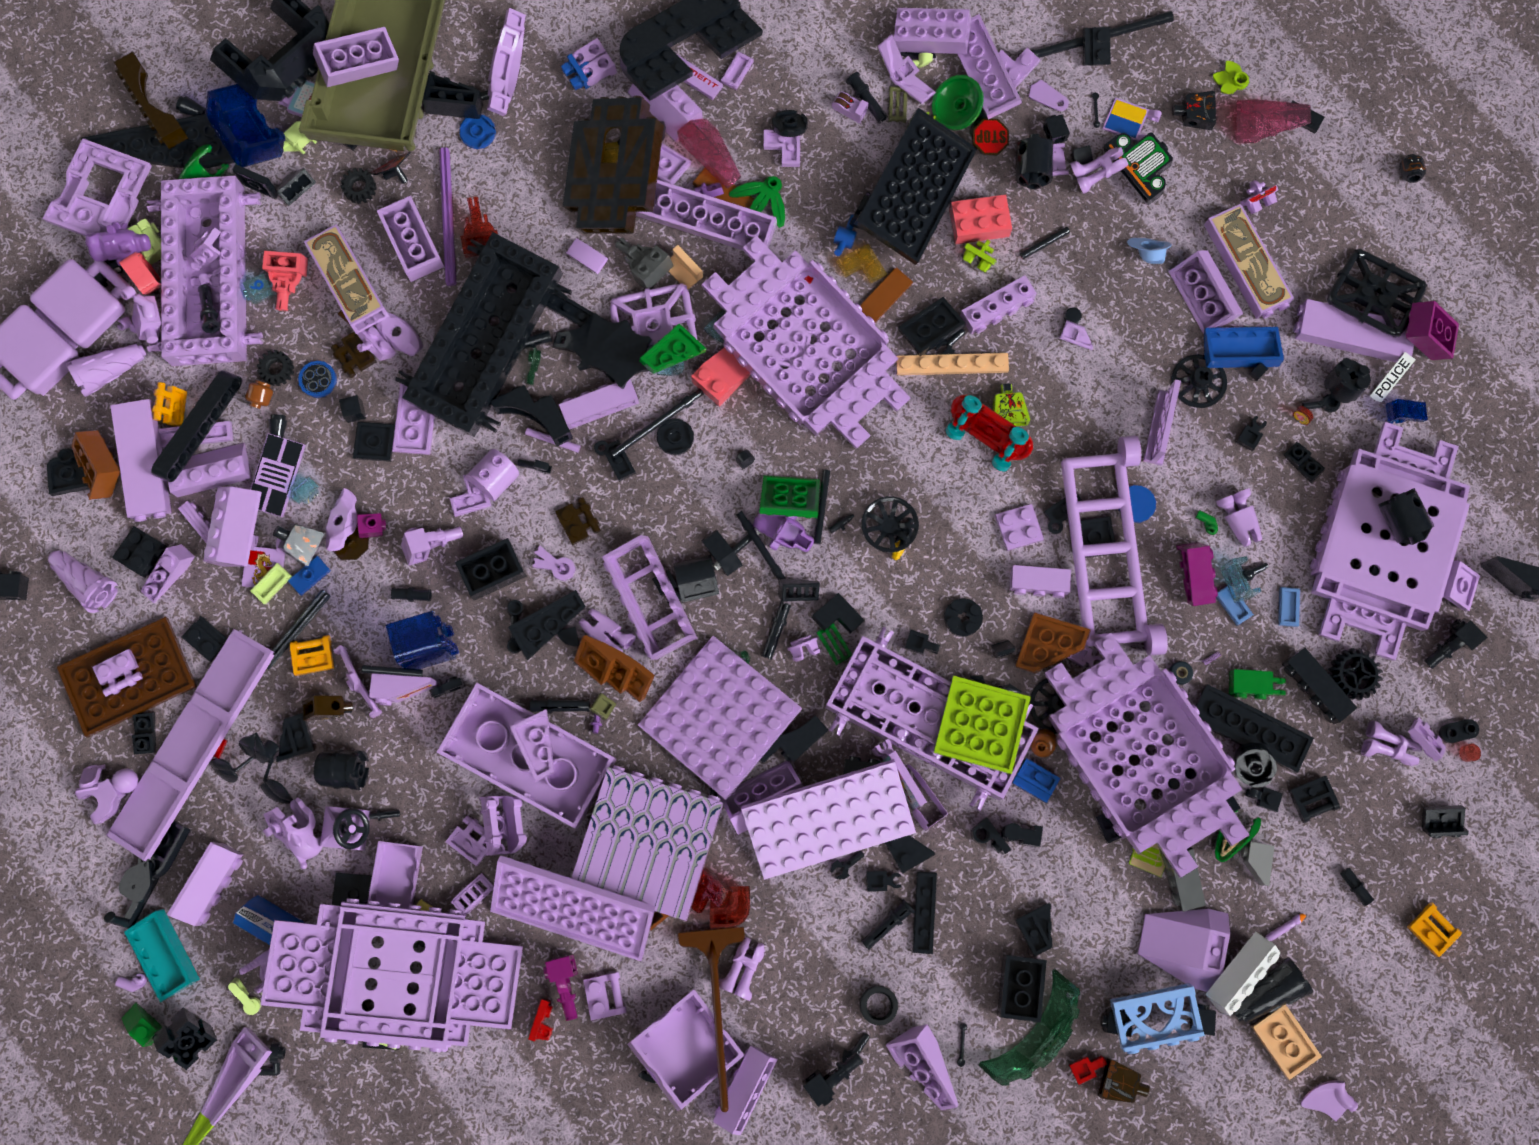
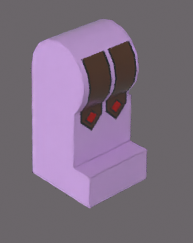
(850, 106)

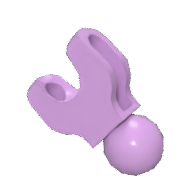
(110, 794)

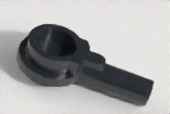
(1327, 403)

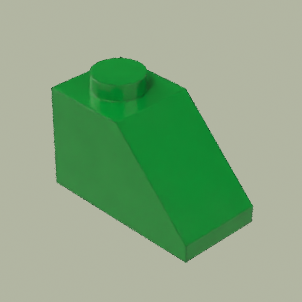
(140, 1025)

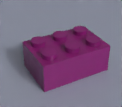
(1432, 330)

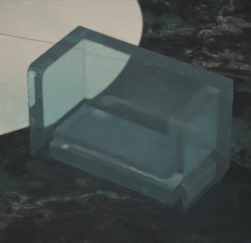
(1236, 582)

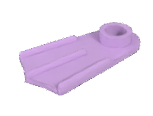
(1048, 96)

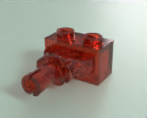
(478, 230)

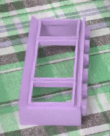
(628, 599)

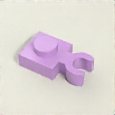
(1084, 657)

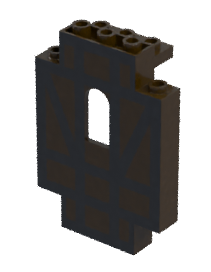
(613, 192)

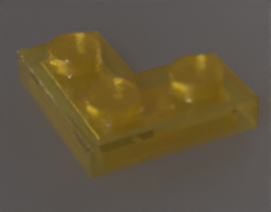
(864, 260)

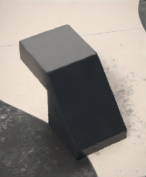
(722, 552)

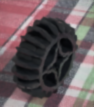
(1359, 659)

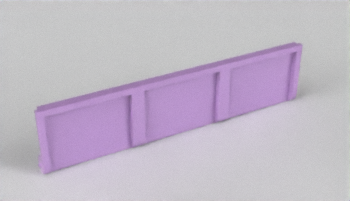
(190, 745)

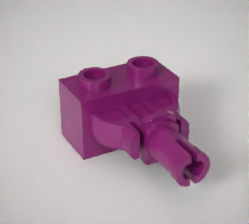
(559, 972)

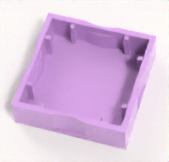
(682, 1050)

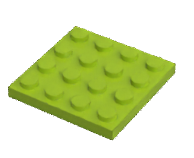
(982, 725)

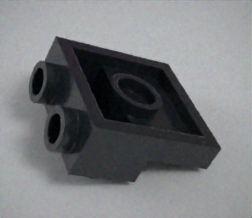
(139, 552)

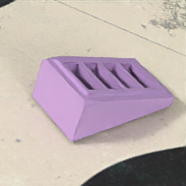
(462, 895)

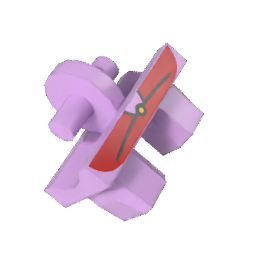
(1267, 194)

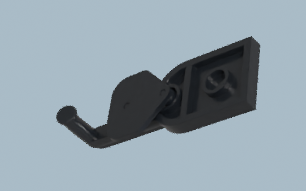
(142, 878)

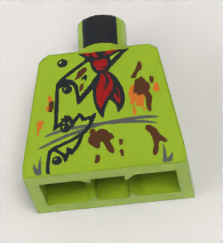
(1011, 406)

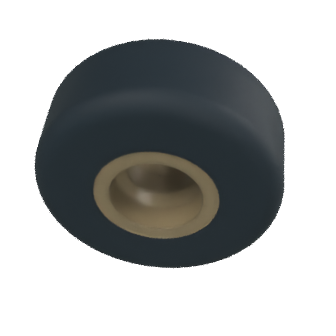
(1186, 668)

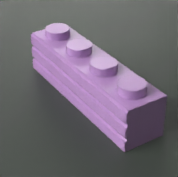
(195, 519)

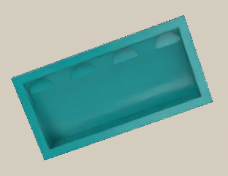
(161, 955)

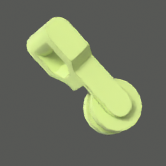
(250, 1005)

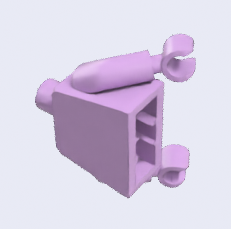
(144, 318)

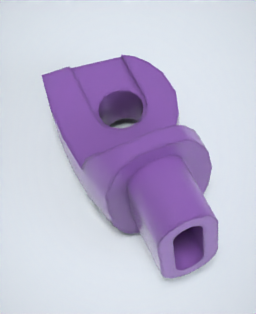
(712, 190)

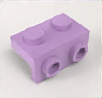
(204, 251)

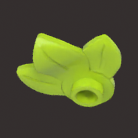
(1229, 78)

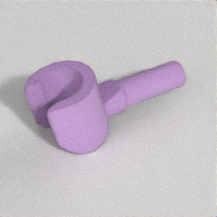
(205, 278)

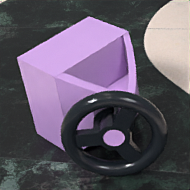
(345, 828)

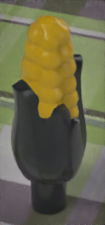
(898, 542)

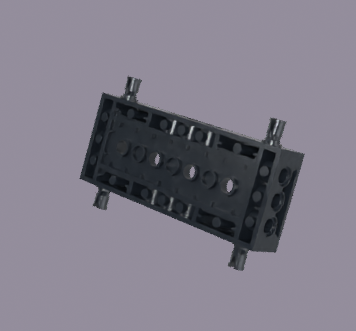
(469, 329)

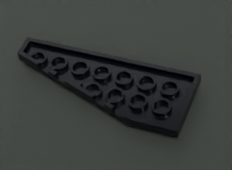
(144, 145)

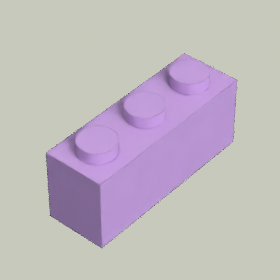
(1040, 581)

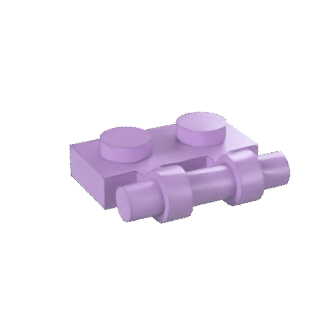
(116, 667)
(1431, 744)
(466, 844)

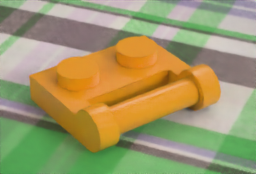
(313, 661)
(1430, 934)

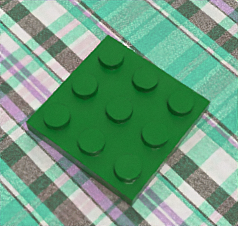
(790, 496)

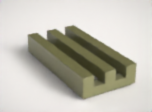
(897, 118)

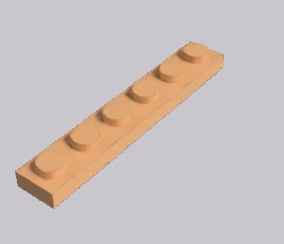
(952, 364)

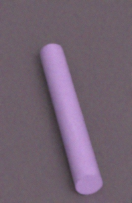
(545, 437)

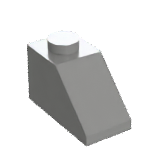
(1259, 861)

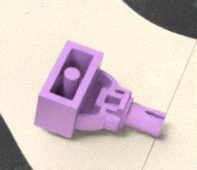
(417, 543)

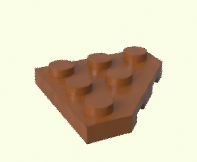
(1050, 642)

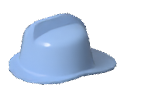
(1150, 250)

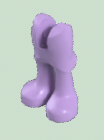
(1108, 168)
(1371, 746)
(750, 962)

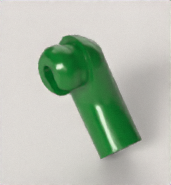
(1209, 522)

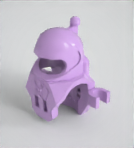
(298, 839)

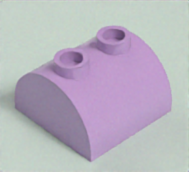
(493, 474)

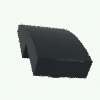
(1303, 462)
(145, 733)

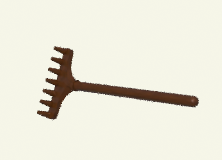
(711, 944)

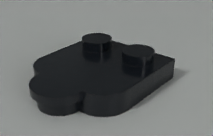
(64, 474)

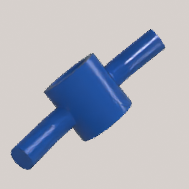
(844, 237)

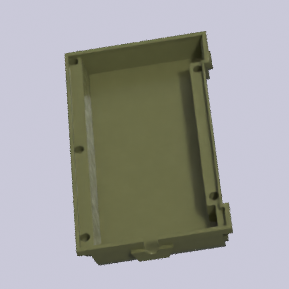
(386, 106)

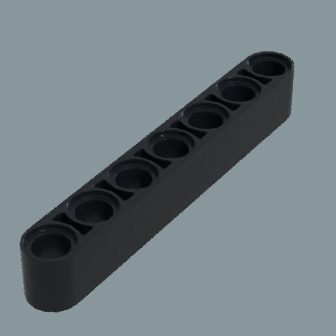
(196, 426)

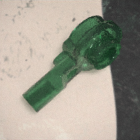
(534, 358)

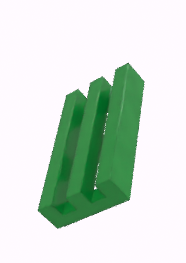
(842, 642)

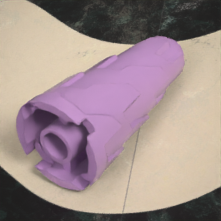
(101, 368)
(85, 583)

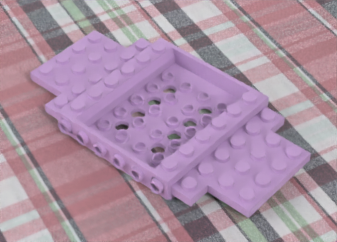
(327, 968)

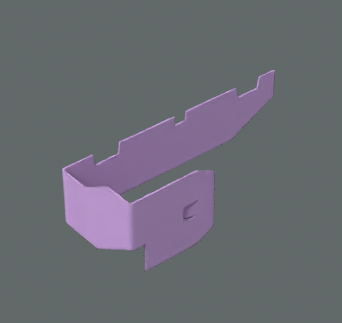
(916, 813)

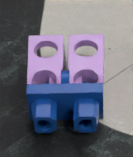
(590, 65)

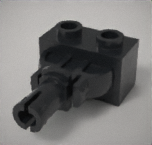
(1464, 634)
(821, 1087)

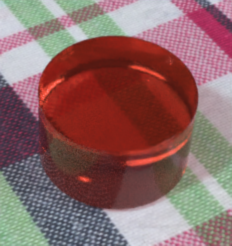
(1470, 752)

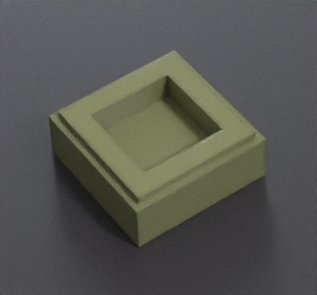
(602, 706)

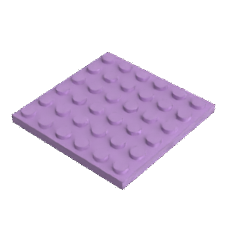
(719, 717)

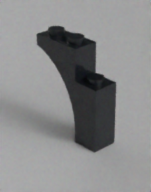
(543, 412)
(798, 741)

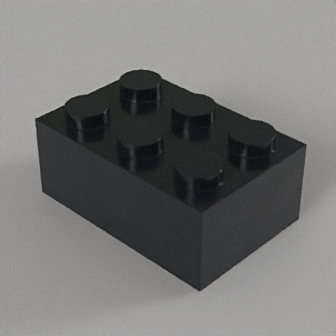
(490, 569)
(1021, 988)

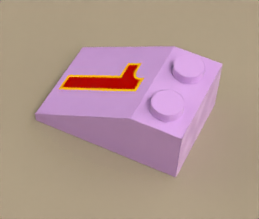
(394, 688)

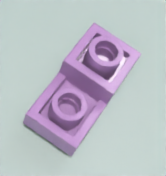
(587, 256)

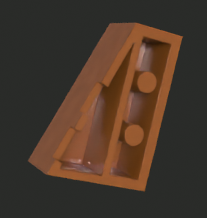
(97, 463)

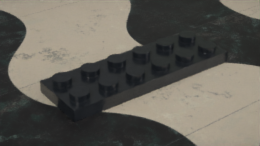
(1249, 725)

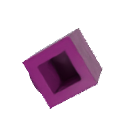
(371, 525)

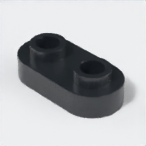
(1460, 731)

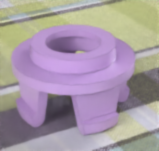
(796, 647)

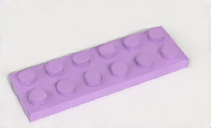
(987, 68)

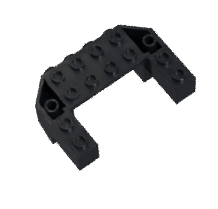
(289, 66)

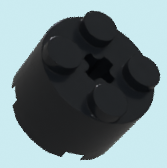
(1347, 380)
(1263, 772)

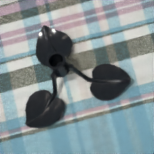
(264, 753)

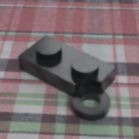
(621, 464)
(1057, 515)

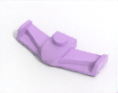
(903, 71)
(355, 683)

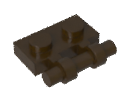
(361, 359)
(572, 524)

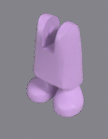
(1241, 520)
(606, 630)

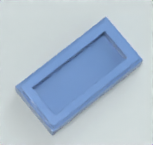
(1289, 607)
(1237, 611)

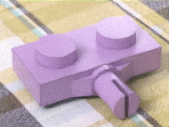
(375, 344)

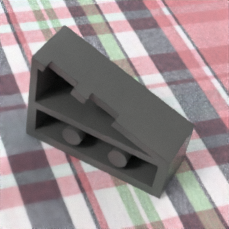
(1187, 889)

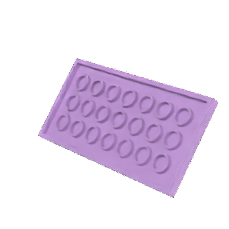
(828, 819)
(571, 908)

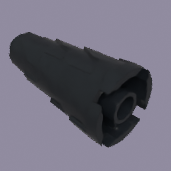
(1280, 987)

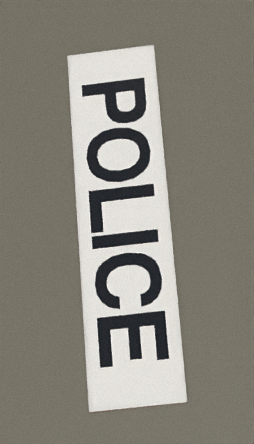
(1392, 377)

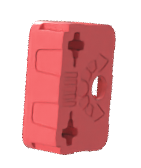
(141, 273)

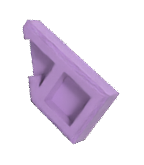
(1076, 334)

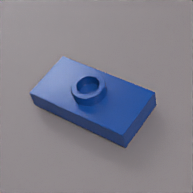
(309, 575)

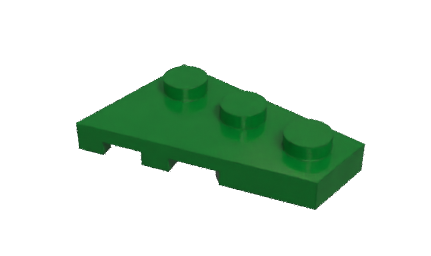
(671, 350)

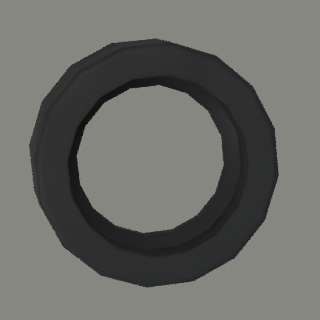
(893, 1002)

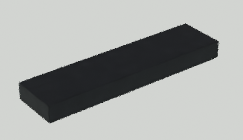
(924, 912)

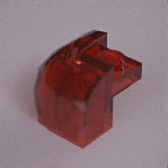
(734, 912)

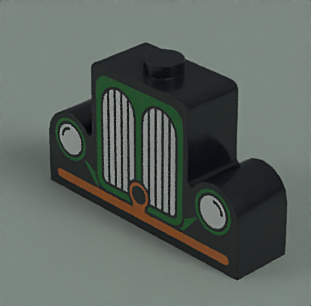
(1145, 163)

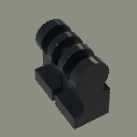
(1026, 837)

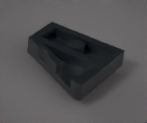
(295, 739)
(908, 852)
(1036, 929)

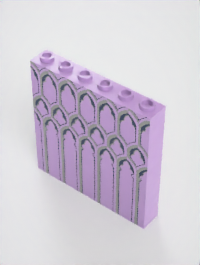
(648, 841)

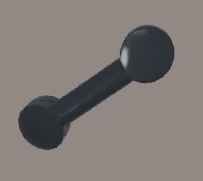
(514, 610)

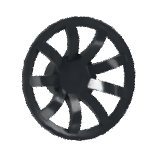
(1200, 379)
(890, 524)
(1054, 705)

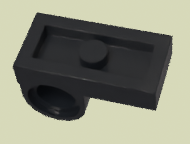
(998, 844)

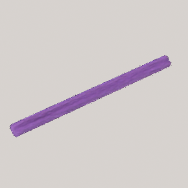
(447, 216)

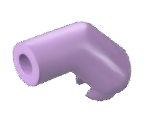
(133, 984)

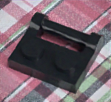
(1310, 793)

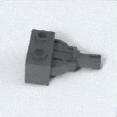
(646, 263)

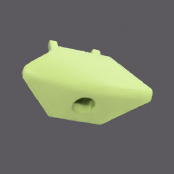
(294, 139)

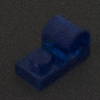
(1406, 410)

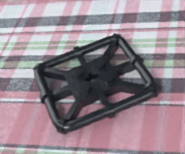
(1366, 291)

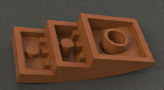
(614, 667)

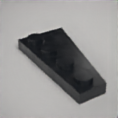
(541, 626)

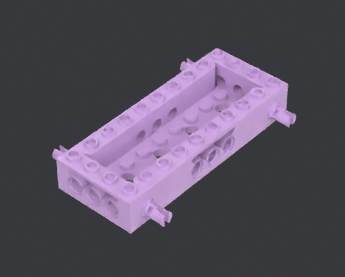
(183, 210)
(890, 715)

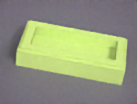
(271, 583)

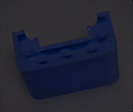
(242, 126)
(421, 641)

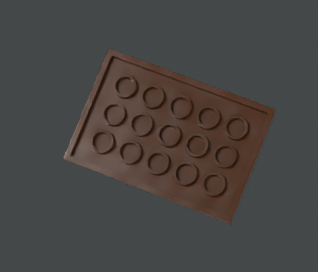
(159, 662)

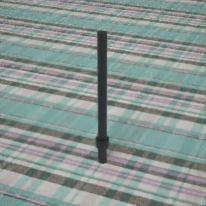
(686, 402)

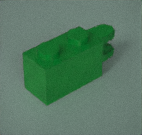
(1254, 683)

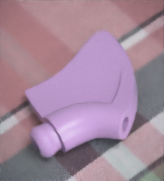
(1330, 1099)

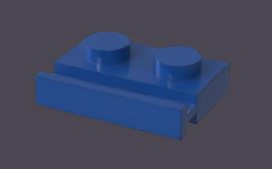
(1036, 780)

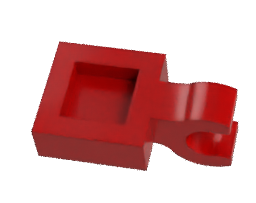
(1084, 1068)

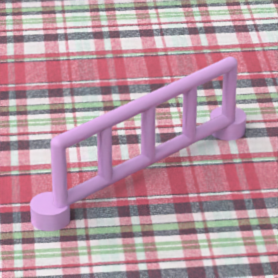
(1128, 455)

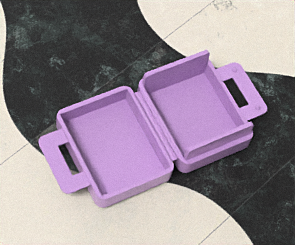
(69, 314)

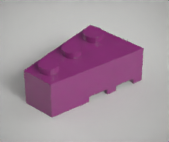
(1198, 573)

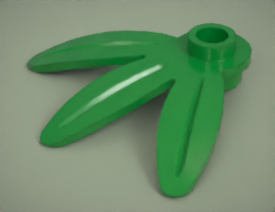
(766, 192)

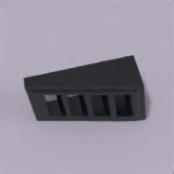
(798, 584)

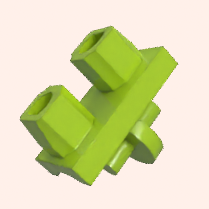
(971, 252)

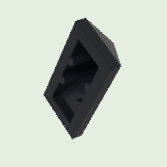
(295, 185)

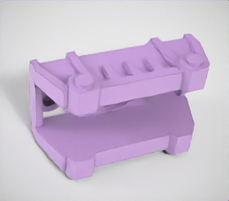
(509, 822)

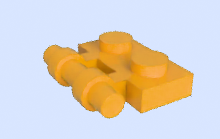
(174, 404)

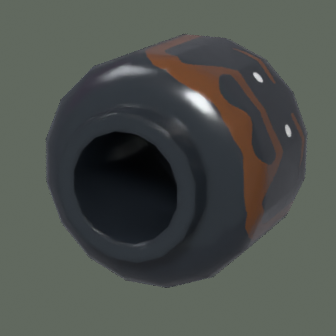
(1412, 168)

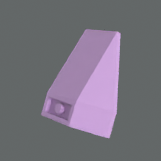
(1187, 944)

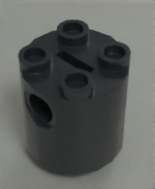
(1034, 161)
(1407, 517)

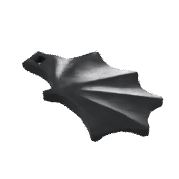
(606, 347)

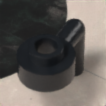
(275, 1057)

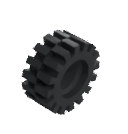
(355, 176)
(269, 359)

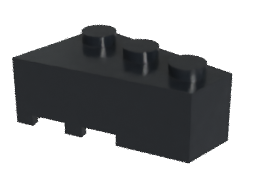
(450, 98)

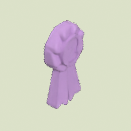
(562, 568)

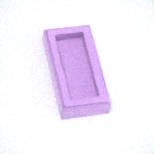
(737, 70)

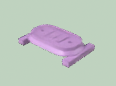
(1059, 160)
(89, 778)

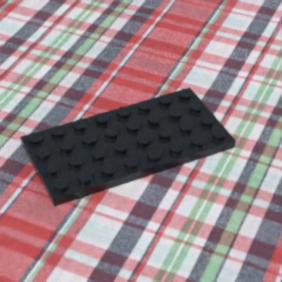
(916, 186)

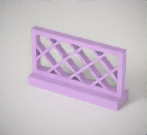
(1161, 424)

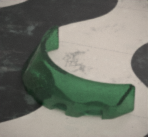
(1045, 1038)

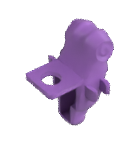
(116, 243)
(783, 531)

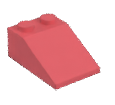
(720, 376)

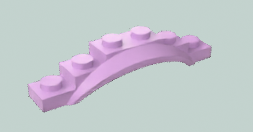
(506, 62)

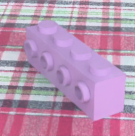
(998, 304)
(597, 404)
(745, 1090)

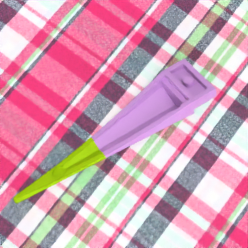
(238, 1071)

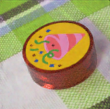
(1303, 415)

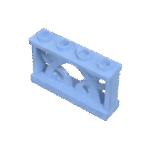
(1176, 996)

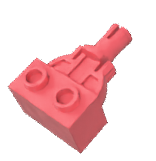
(285, 274)

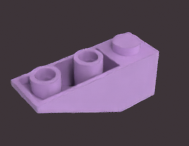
(168, 569)

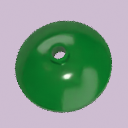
(950, 97)

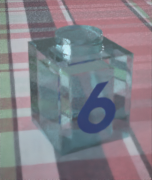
(258, 289)

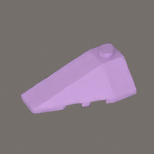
(922, 1056)

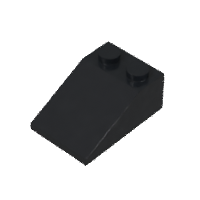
(1516, 576)

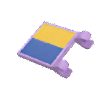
(1129, 119)

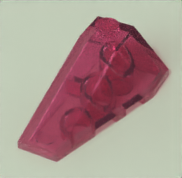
(707, 146)

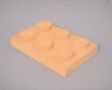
(1286, 1041)

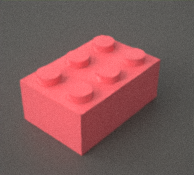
(980, 219)

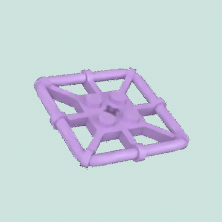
(659, 314)

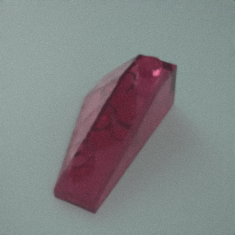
(1265, 118)

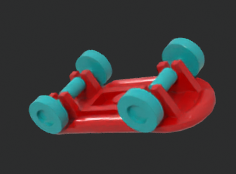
(990, 429)

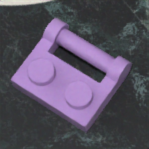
(598, 999)

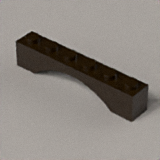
(135, 81)

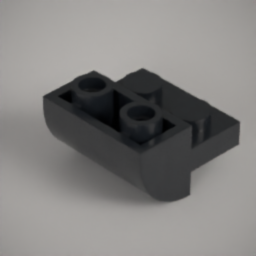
(696, 578)

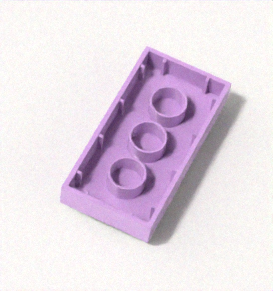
(486, 746)

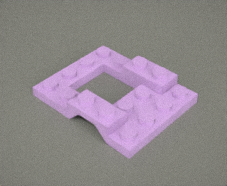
(88, 215)

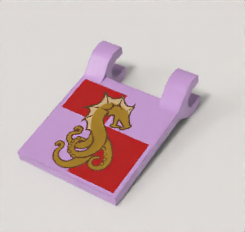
(260, 562)

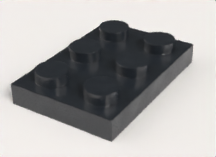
(931, 326)

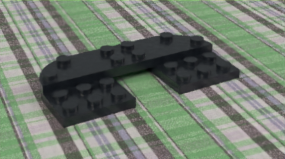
(647, 50)

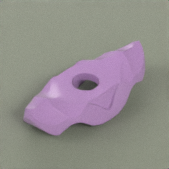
(406, 342)
(336, 533)

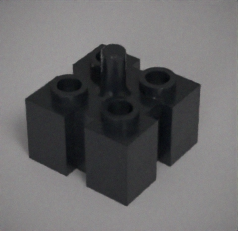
(184, 1038)

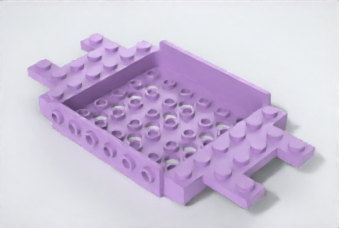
(760, 296)
(1374, 601)
(1181, 814)

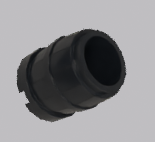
(341, 769)

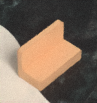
(684, 268)

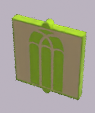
(1148, 860)

